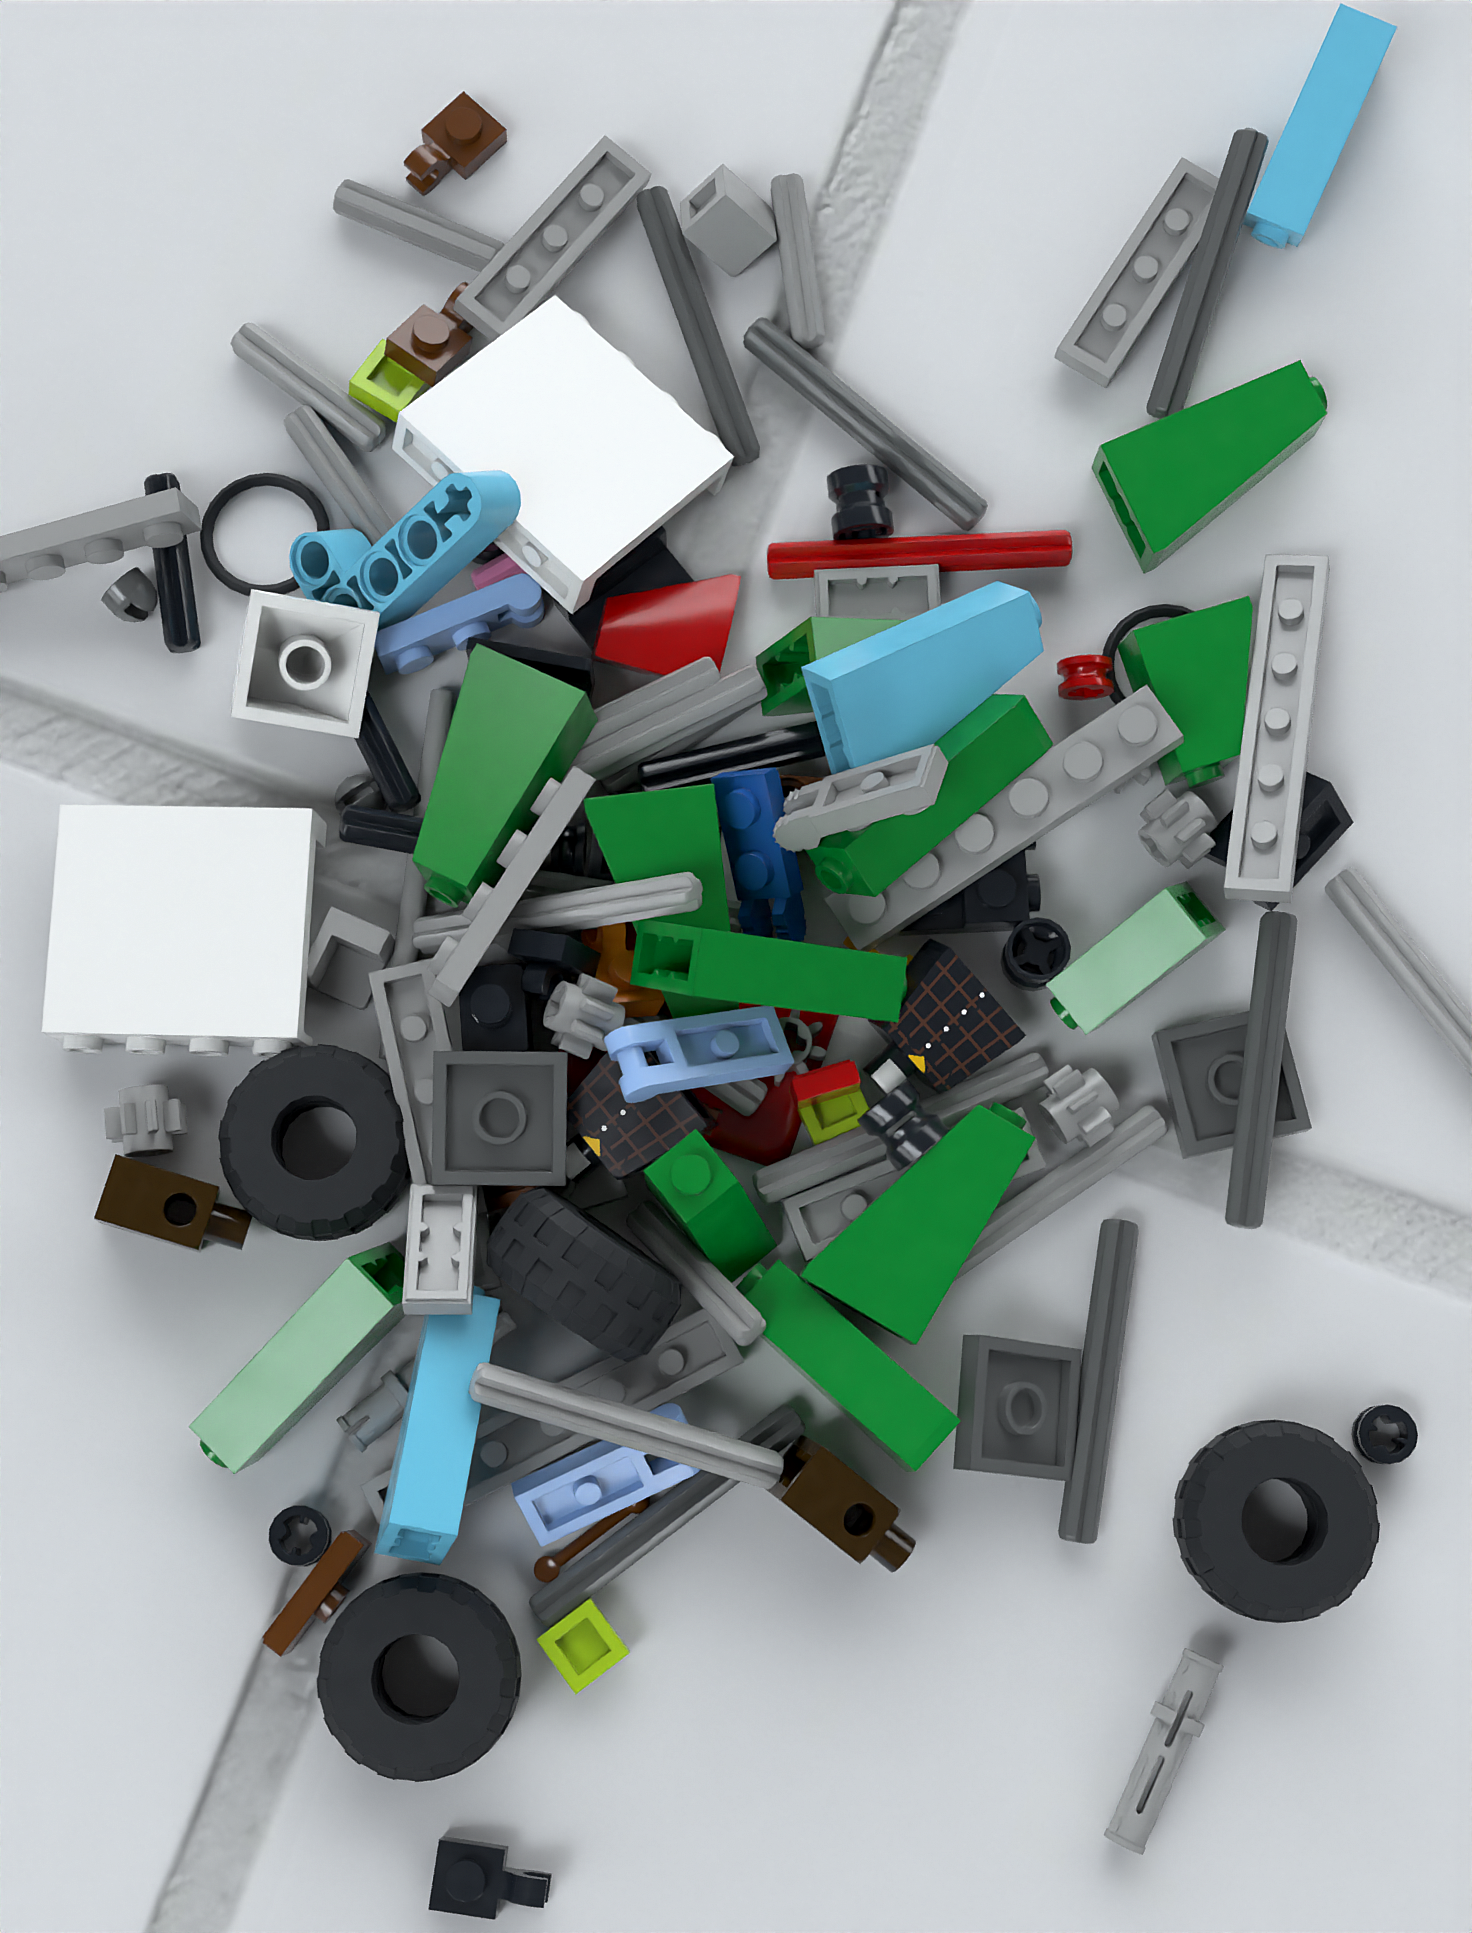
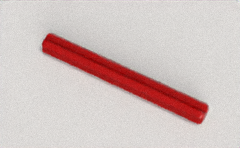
(950, 552)

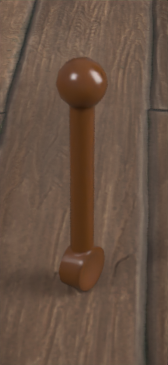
(549, 1567)

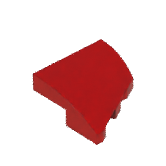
(667, 626)

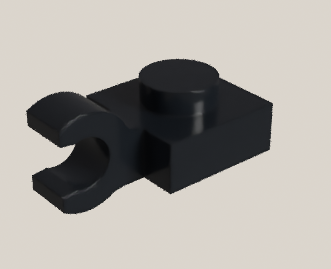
(474, 1878)

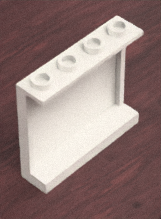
(580, 434)
(181, 928)

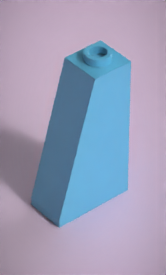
(1318, 127)
(921, 675)
(437, 1435)

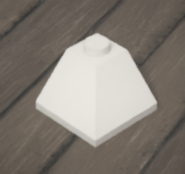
(304, 663)

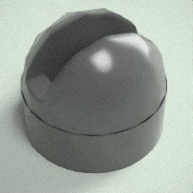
(131, 596)
(355, 784)

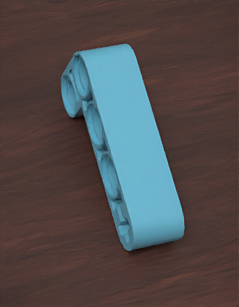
(415, 554)

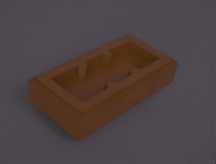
(319, 1593)

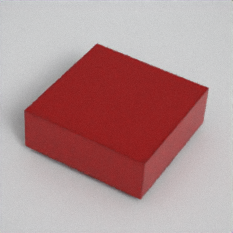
(824, 1084)

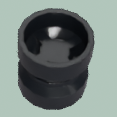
(860, 502)
(1043, 945)
(912, 1136)

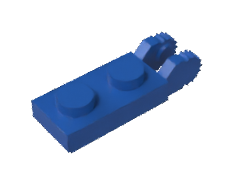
(761, 870)

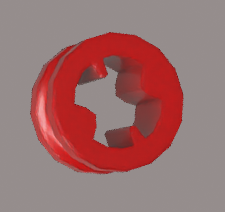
(1085, 677)

